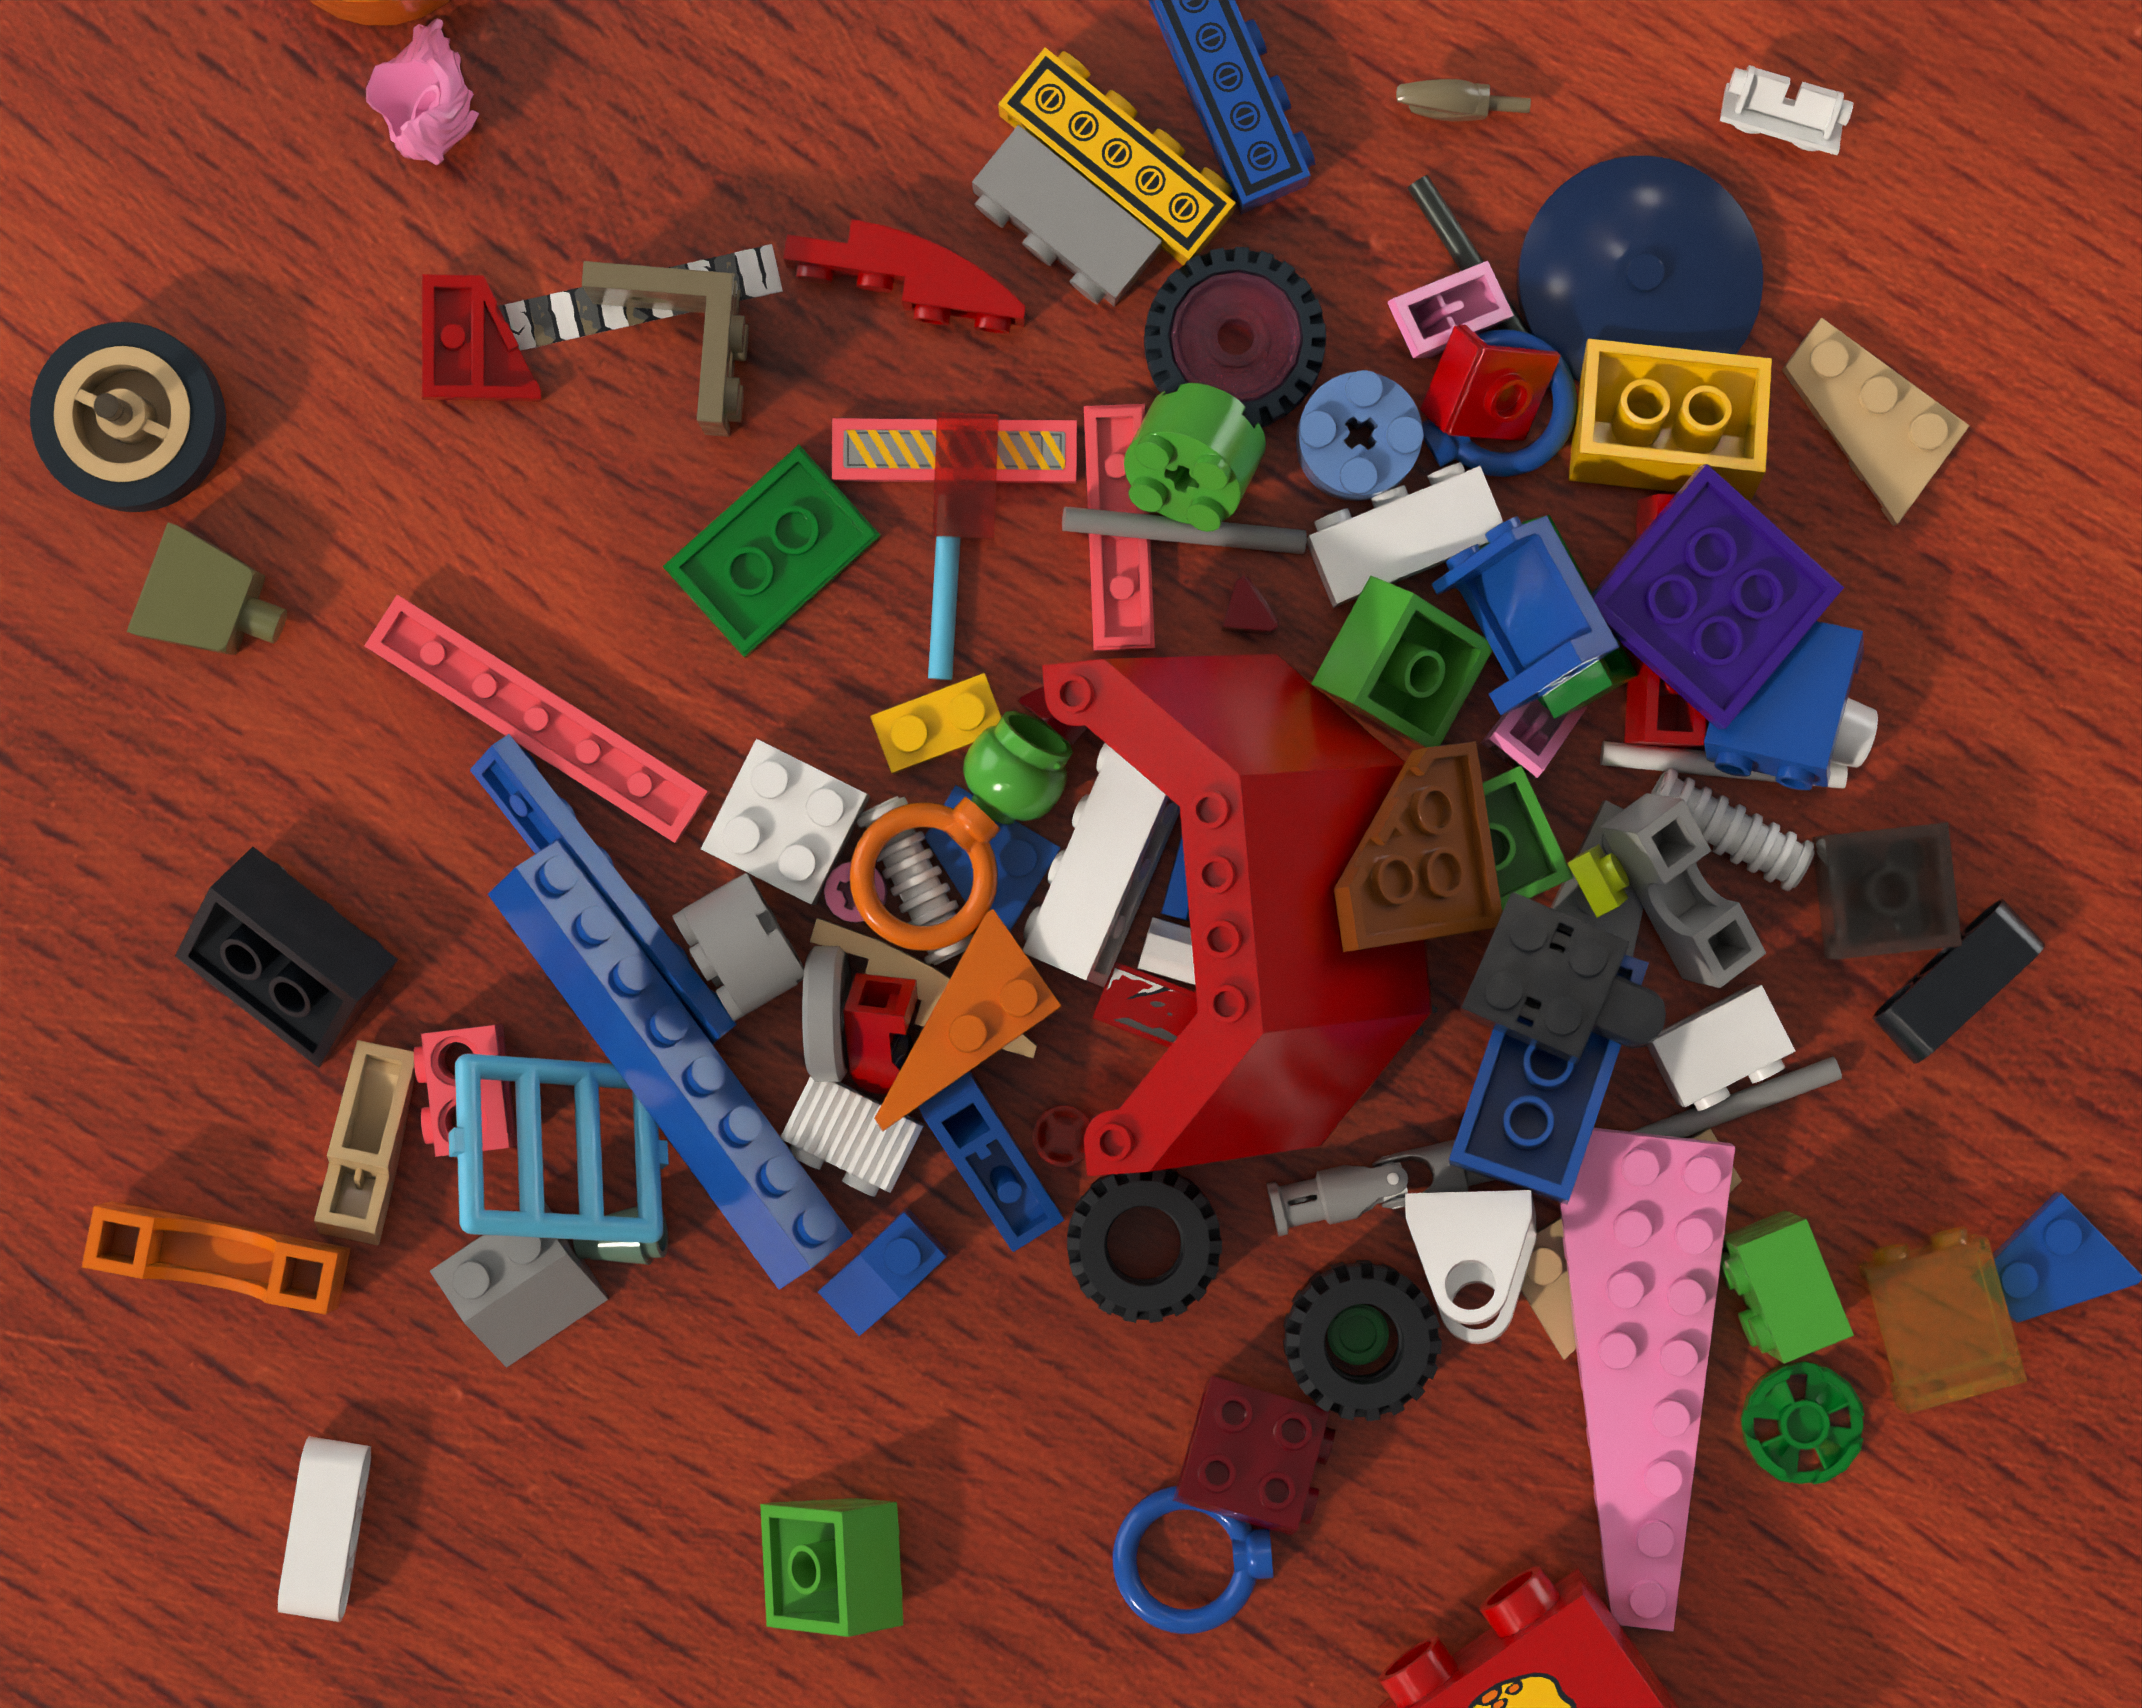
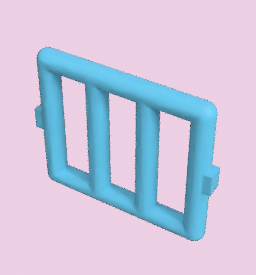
(531, 1219)

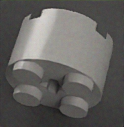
(740, 946)

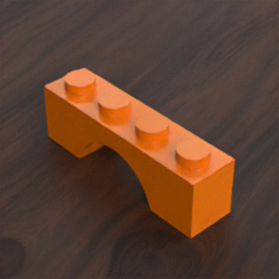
(216, 1254)

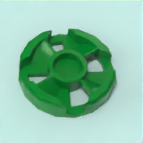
(1803, 1422)

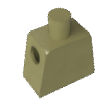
(203, 597)

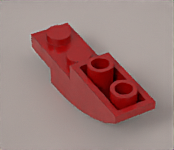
(934, 278)

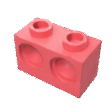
(496, 1096)

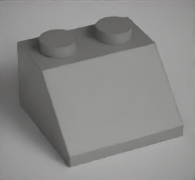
(518, 1290)

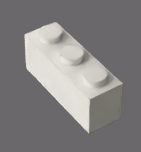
(1403, 532)

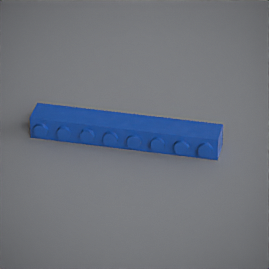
(669, 1064)

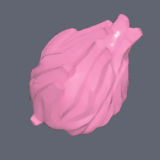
(423, 96)

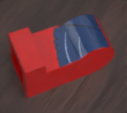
(877, 1028)

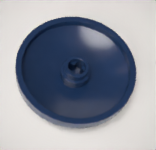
(1640, 259)

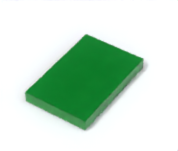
(772, 551)

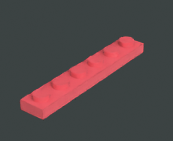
(536, 719)

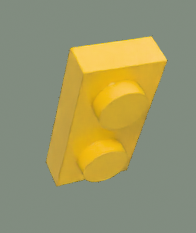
(936, 723)

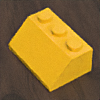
(1665, 411)

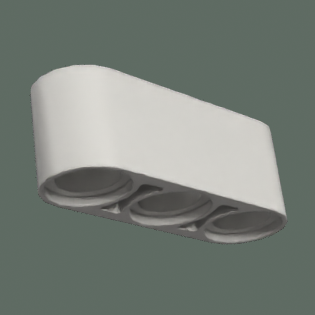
(324, 1529)

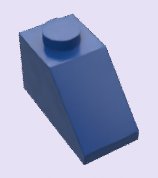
(883, 1272)

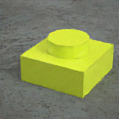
(1600, 879)

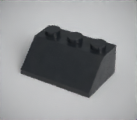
(285, 956)

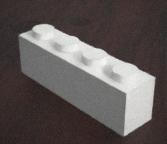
(1102, 872)

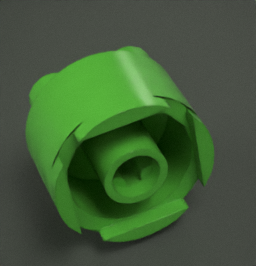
(1193, 456)

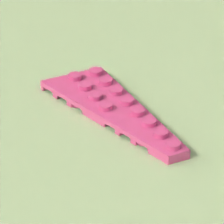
(1643, 1299)

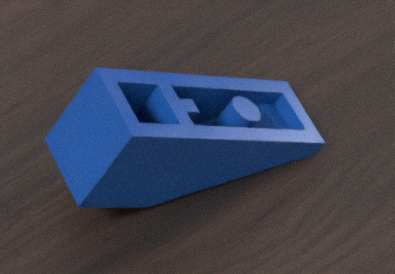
(991, 1161)

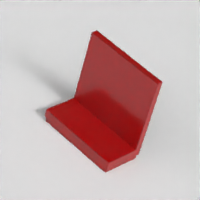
(1487, 387)

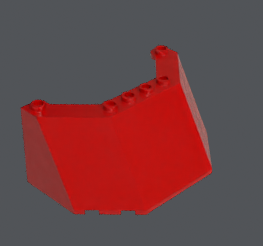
(1270, 814)

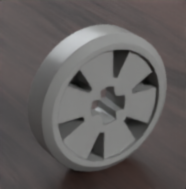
(823, 1001)

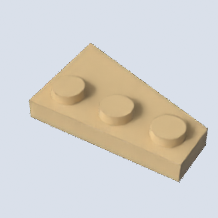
(1875, 416)

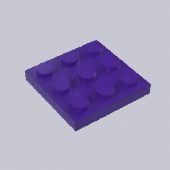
(1713, 596)

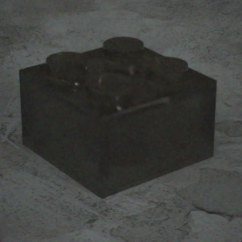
(1886, 891)

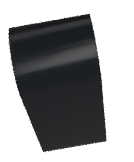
(1958, 981)

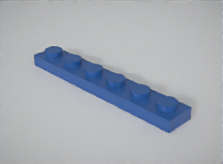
(543, 818)

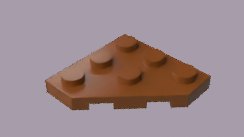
(1424, 857)

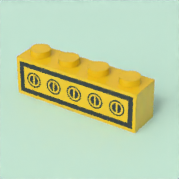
(1118, 154)

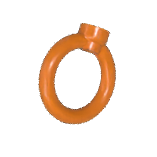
(969, 829)

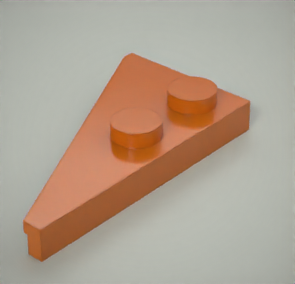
(982, 1009)

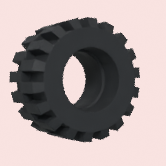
(1156, 1296)
(1393, 1383)

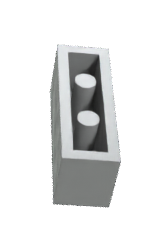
(1064, 218)

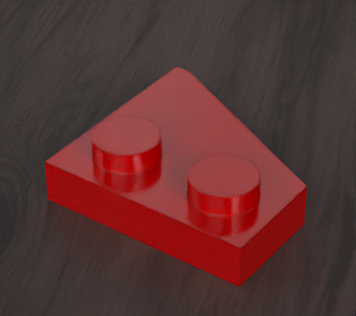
(469, 344)

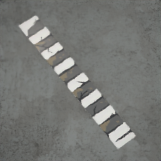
(573, 314)

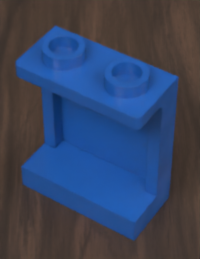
(1529, 609)
(1795, 714)

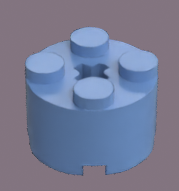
(1358, 400)

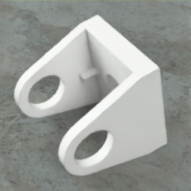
(1471, 1241)

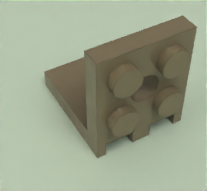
(688, 291)

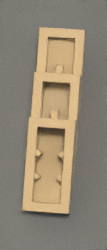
(893, 962)

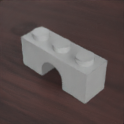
(1699, 928)

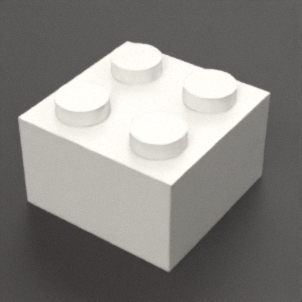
(785, 822)

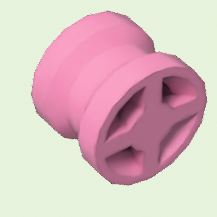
(836, 900)

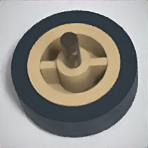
(127, 417)

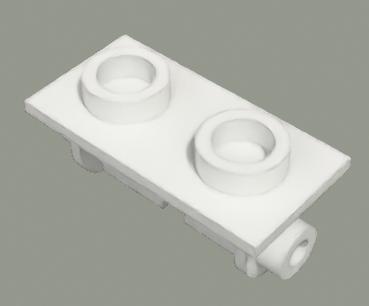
(1758, 104)

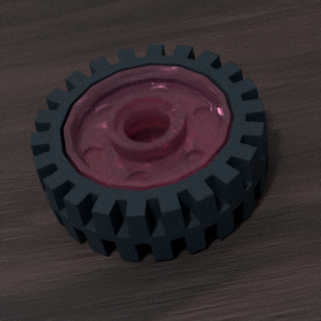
(1245, 292)

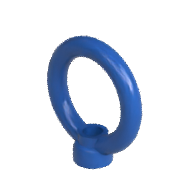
(1506, 464)
(1251, 1562)

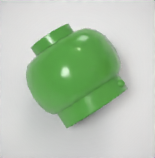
(1017, 768)

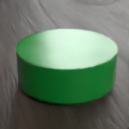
(1358, 1334)

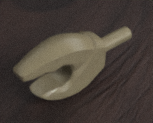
(1456, 100)

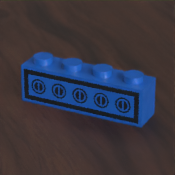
(1236, 98)

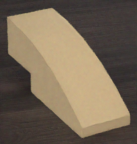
(366, 1143)

